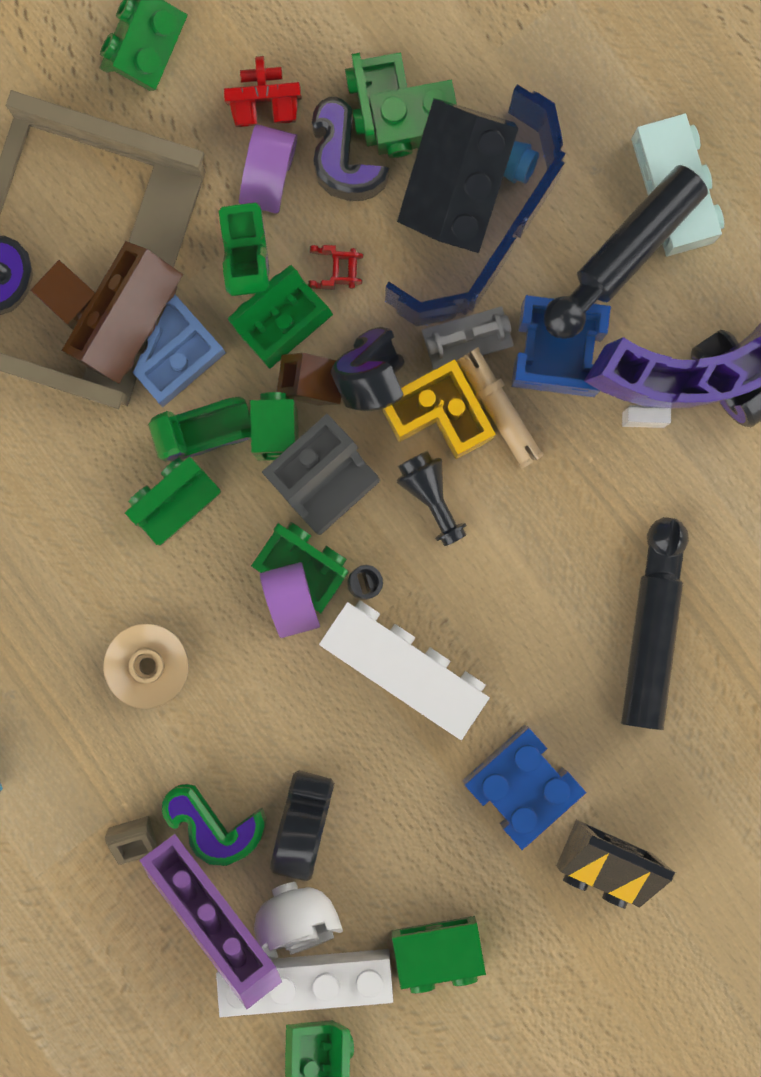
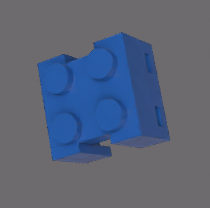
(555, 362)
(523, 787)

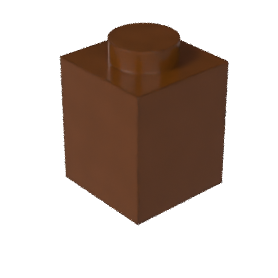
(63, 293)
(308, 379)

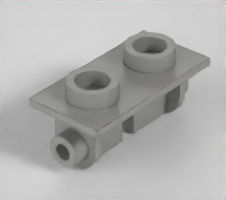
(456, 338)

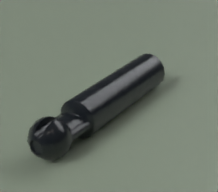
(627, 250)
(655, 626)

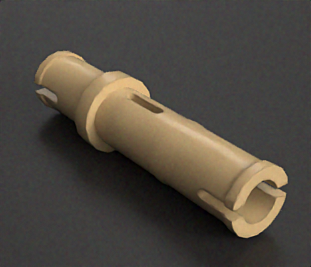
(499, 407)

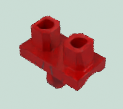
(244, 99)

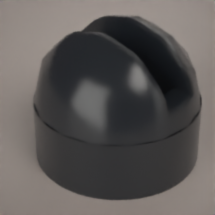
(372, 579)

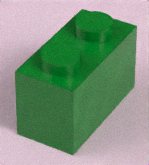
(272, 425)
(438, 954)

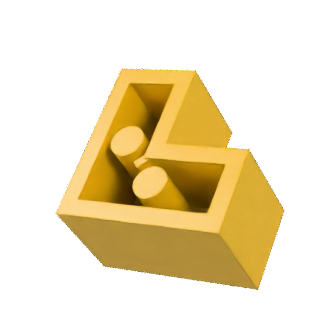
(445, 400)

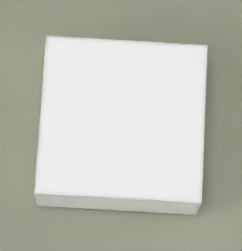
(646, 417)

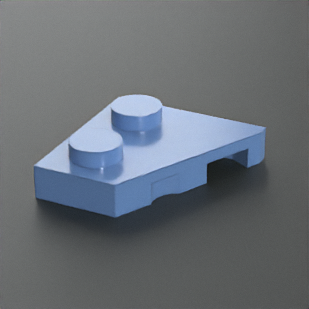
(176, 353)

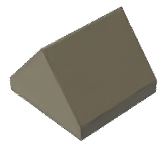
(131, 840)

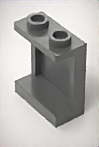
(322, 474)

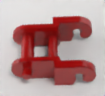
(352, 258)

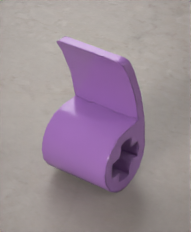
(266, 167)
(289, 600)

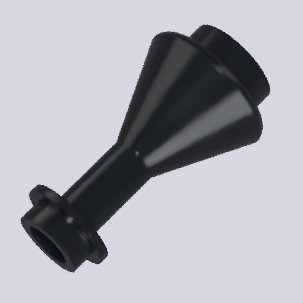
(424, 480)

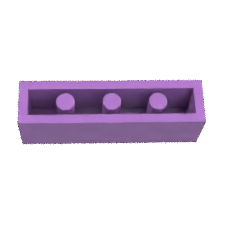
(211, 921)

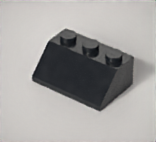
(457, 174)

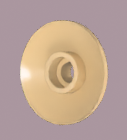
(124, 670)

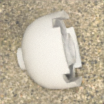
(295, 920)

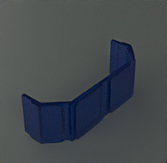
(541, 116)

